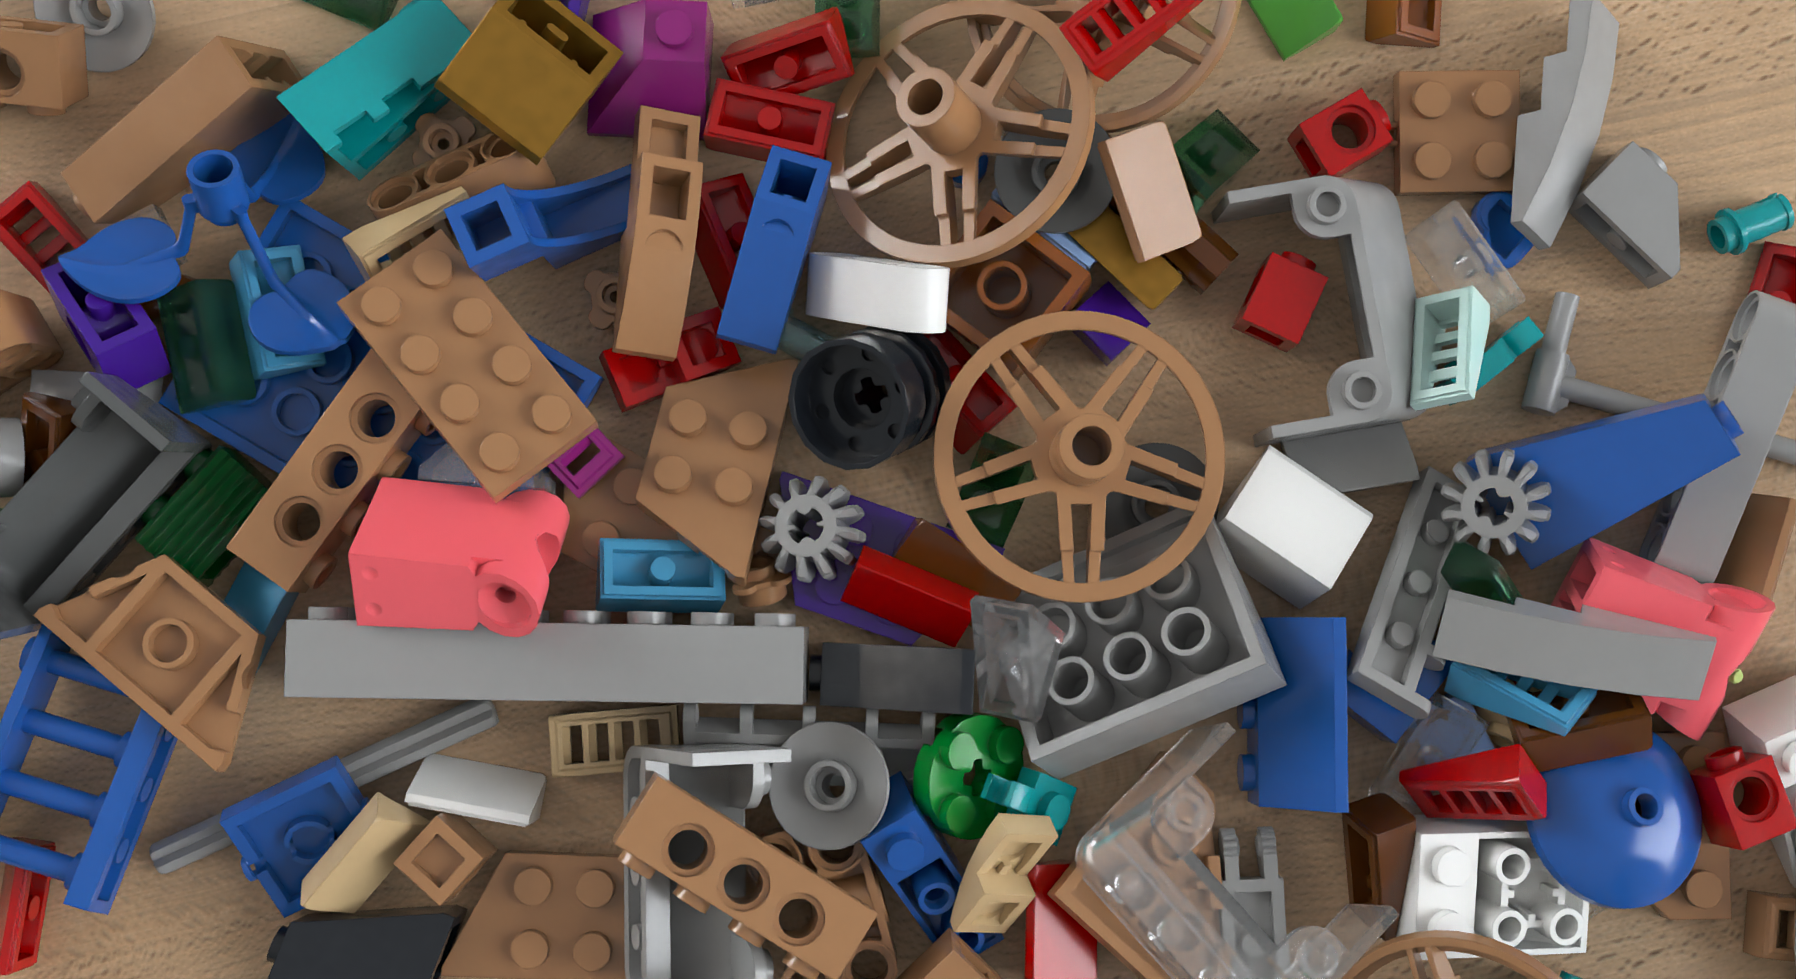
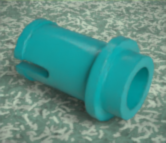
(1749, 224)

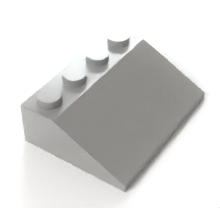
(1149, 657)

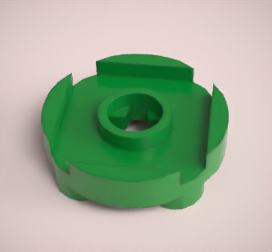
(941, 769)

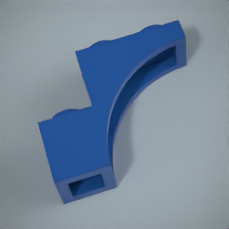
(560, 223)

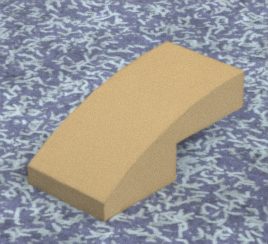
(996, 877)

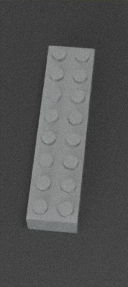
(555, 662)

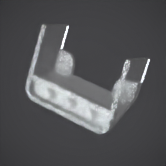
(1173, 904)

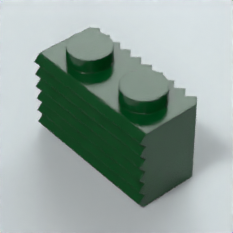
(204, 512)

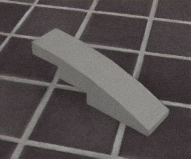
(1560, 138)
(1574, 647)

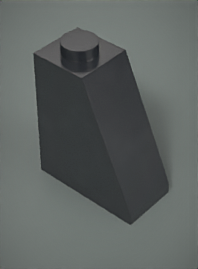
(894, 677)
(367, 944)

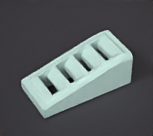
(1432, 316)

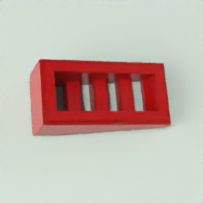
(1124, 48)
(16, 207)
(1479, 786)

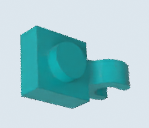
(1032, 795)

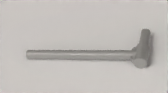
(1554, 383)

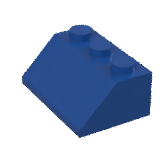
(1301, 729)

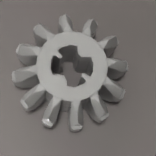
(1507, 483)
(793, 543)

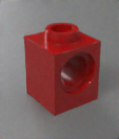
(1320, 152)
(1281, 300)
(1764, 807)

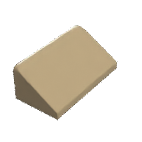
(361, 856)

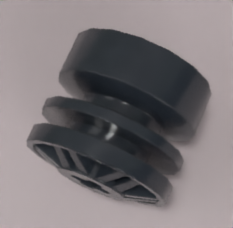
(841, 403)

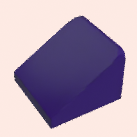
(1112, 302)

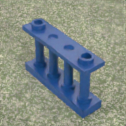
(114, 815)

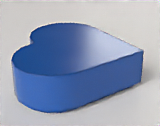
(1493, 221)

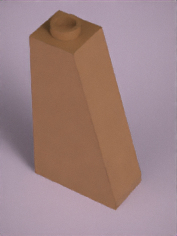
(205, 105)

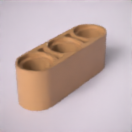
(472, 166)

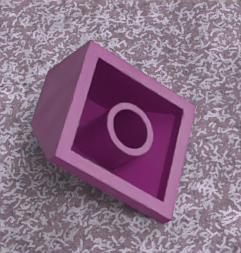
(661, 67)

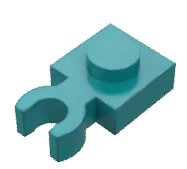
(1503, 351)

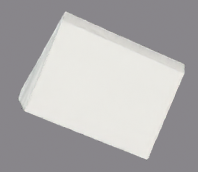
(1291, 528)

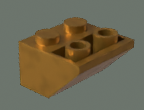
(528, 72)

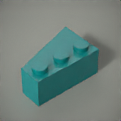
(379, 87)

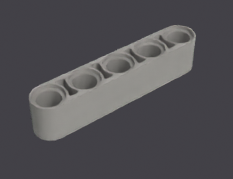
(1756, 383)

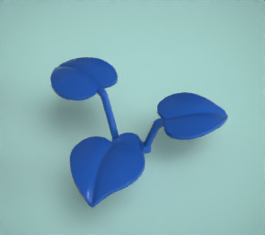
(138, 255)

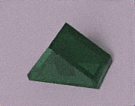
(1212, 157)
(995, 520)

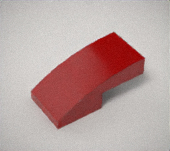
(699, 355)

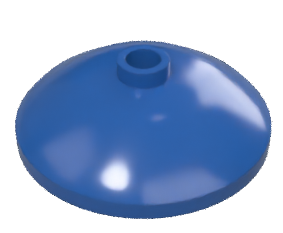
(1599, 841)

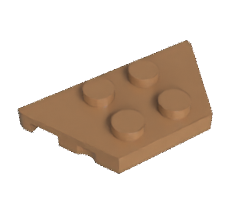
(717, 460)
(612, 511)
(168, 650)
(545, 920)

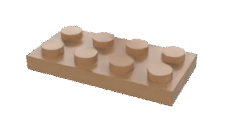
(468, 365)

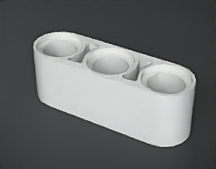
(877, 292)

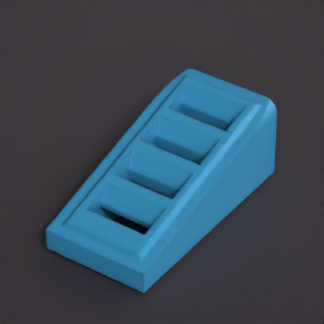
(1492, 692)

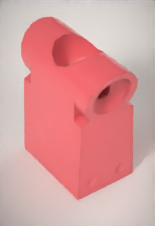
(455, 557)
(1645, 590)

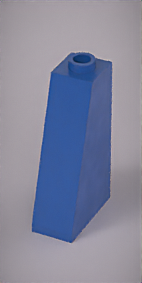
(1616, 467)

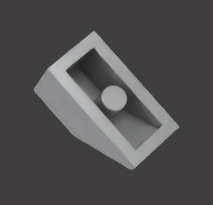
(1634, 213)

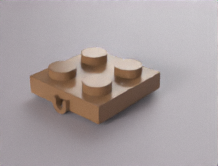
(1454, 131)

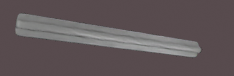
(362, 766)

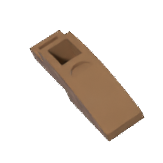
(659, 234)

